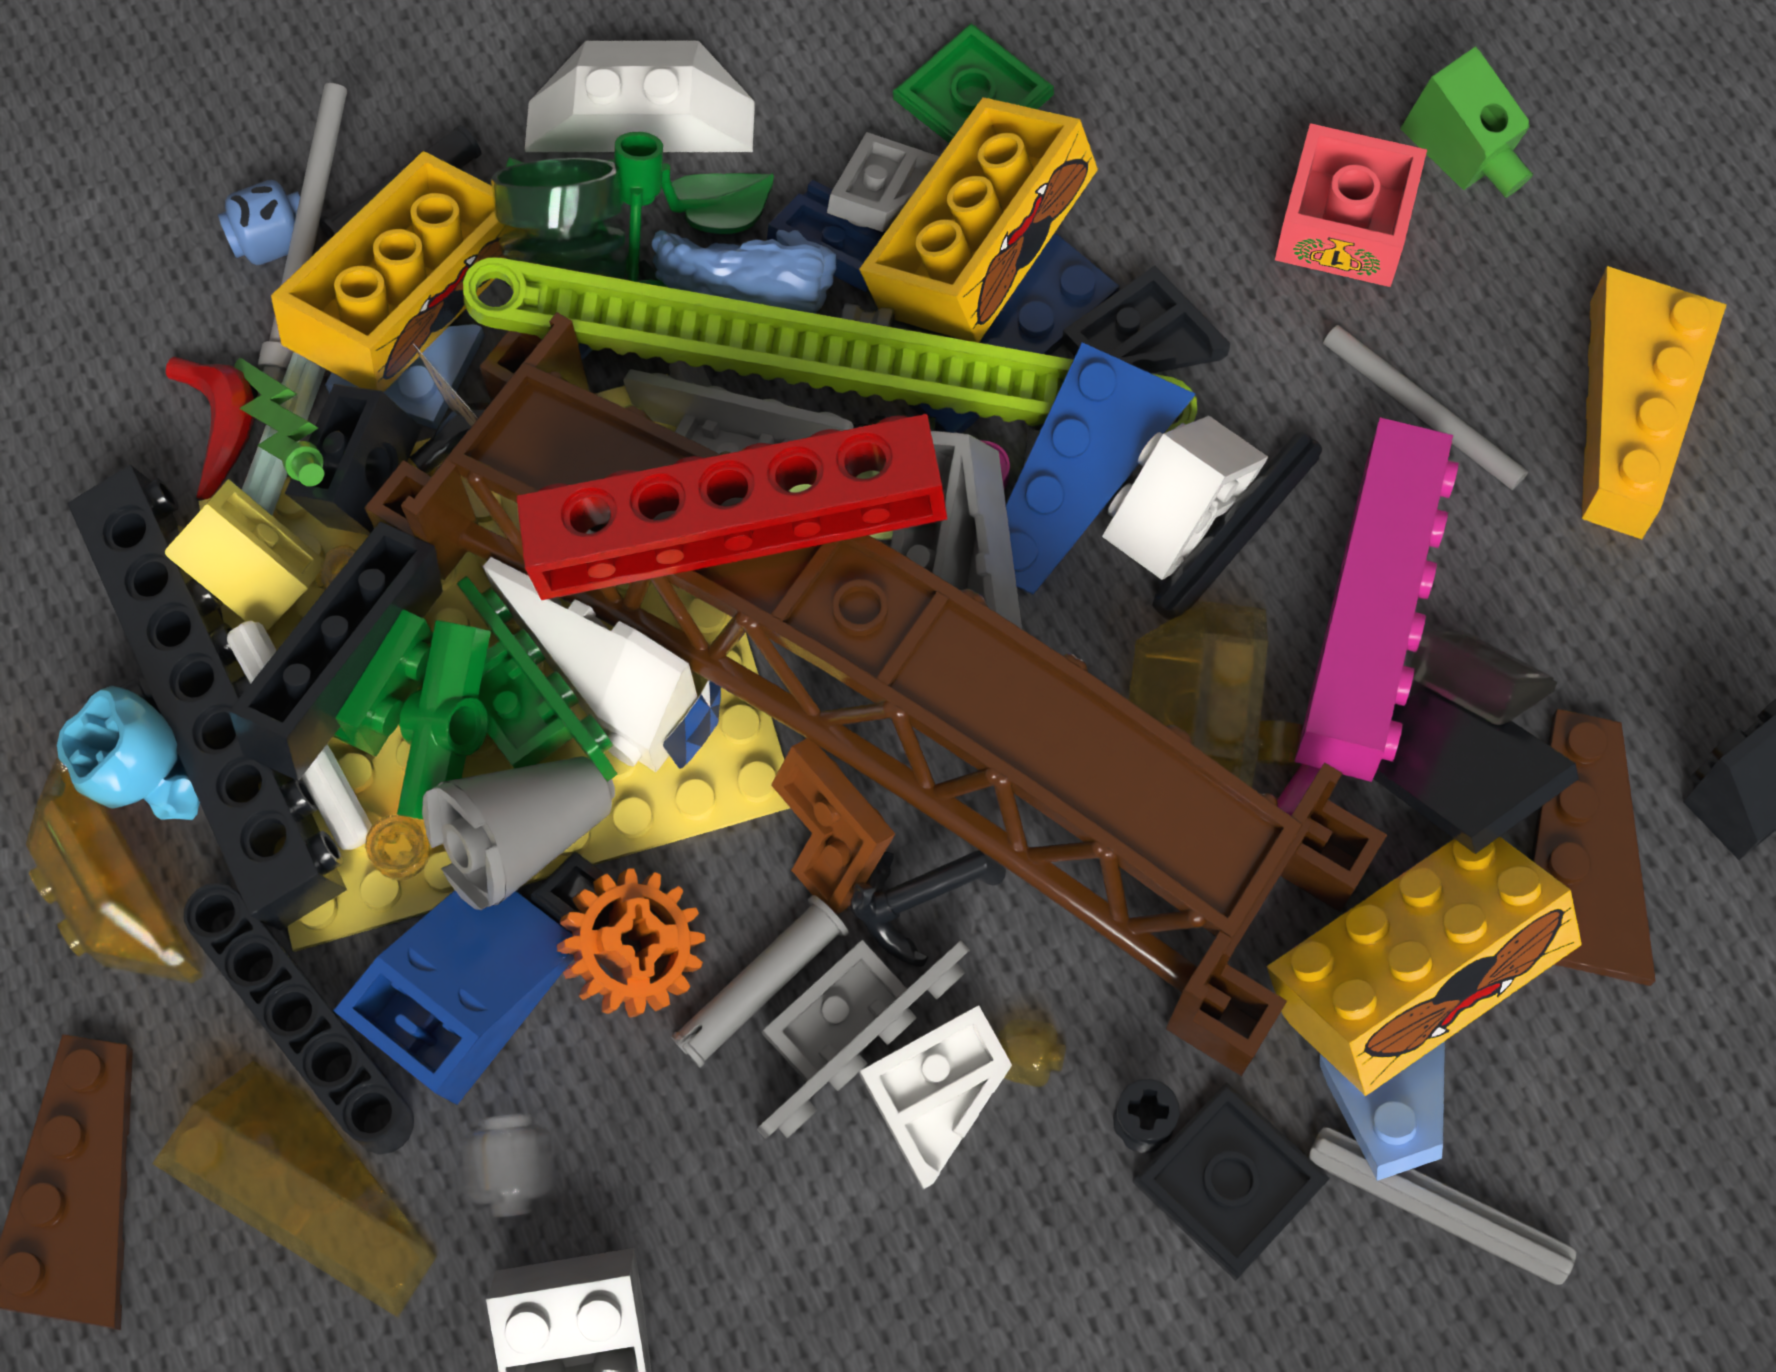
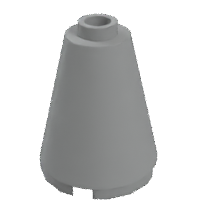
(512, 823)

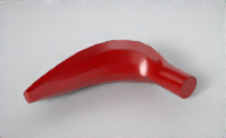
(230, 426)

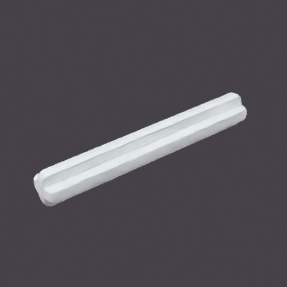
(324, 777)

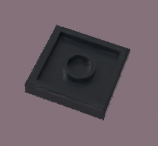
(1231, 1181)

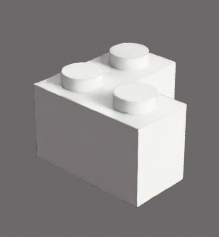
(1182, 488)

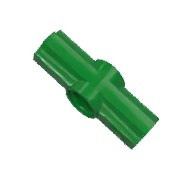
(445, 716)

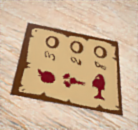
(451, 398)

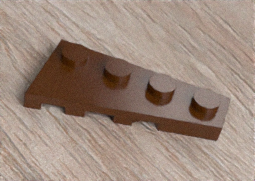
(1592, 848)
(68, 1206)

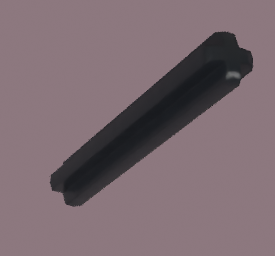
(1237, 526)

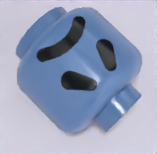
(260, 221)

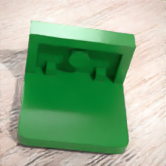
(387, 682)

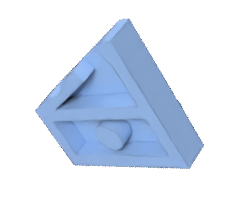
(1401, 1119)

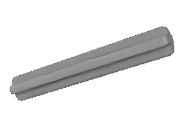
(1448, 1209)

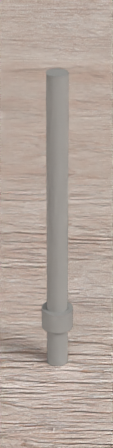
(273, 356)

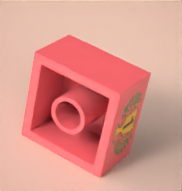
(1350, 205)

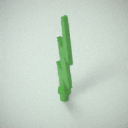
(301, 458)

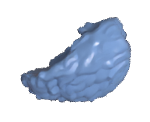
(767, 272)

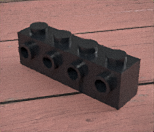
(294, 699)

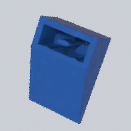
(457, 989)

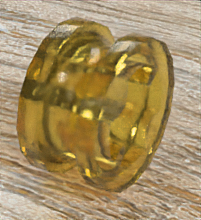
(388, 831)

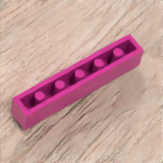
(1376, 601)

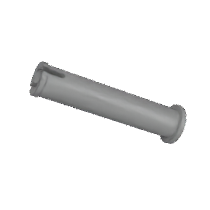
(759, 981)

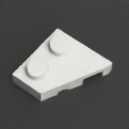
(937, 1089)

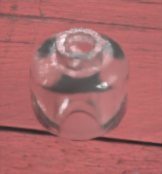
(507, 1163)

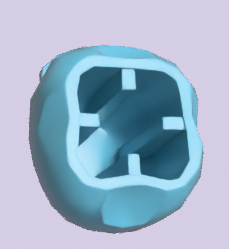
(124, 753)

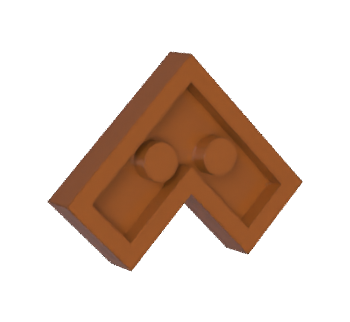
(844, 827)

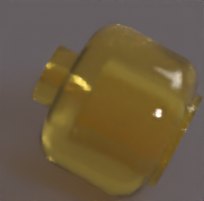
(1031, 1051)

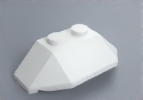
(641, 87)

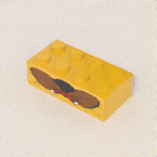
(980, 218)
(391, 275)
(1424, 958)

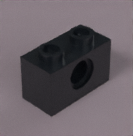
(361, 446)

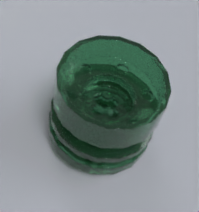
(561, 214)

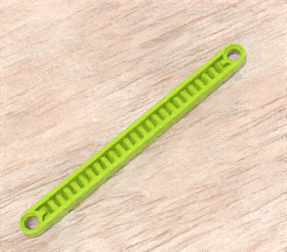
(777, 342)

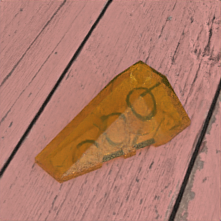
(291, 1175)

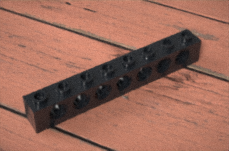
(126, 531)

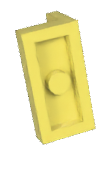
(245, 556)

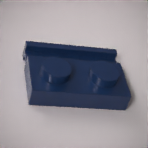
(849, 242)

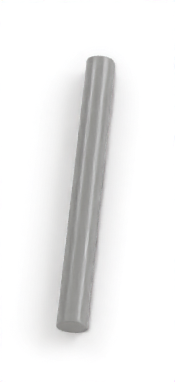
(1425, 407)

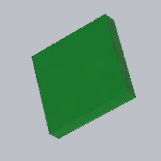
(961, 74)

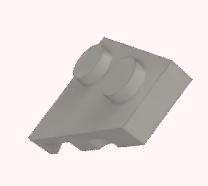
(878, 182)

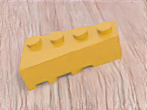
(1642, 387)

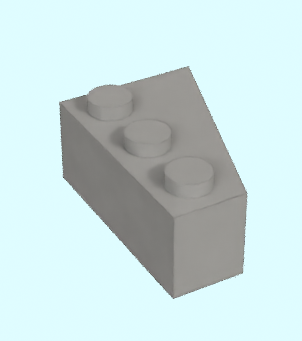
(974, 541)

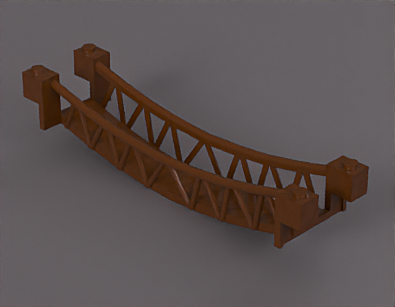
(930, 664)

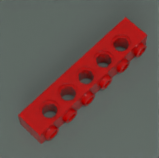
(763, 523)

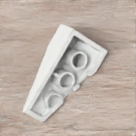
(617, 675)

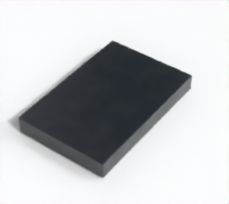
(1469, 772)

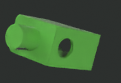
(1470, 125)

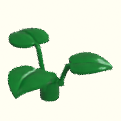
(710, 201)

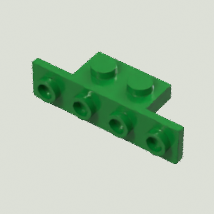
(524, 708)

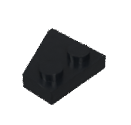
(1149, 327)

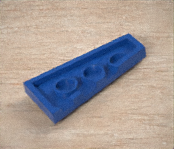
(1084, 457)

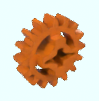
(631, 969)

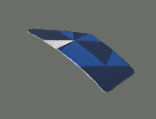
(695, 726)

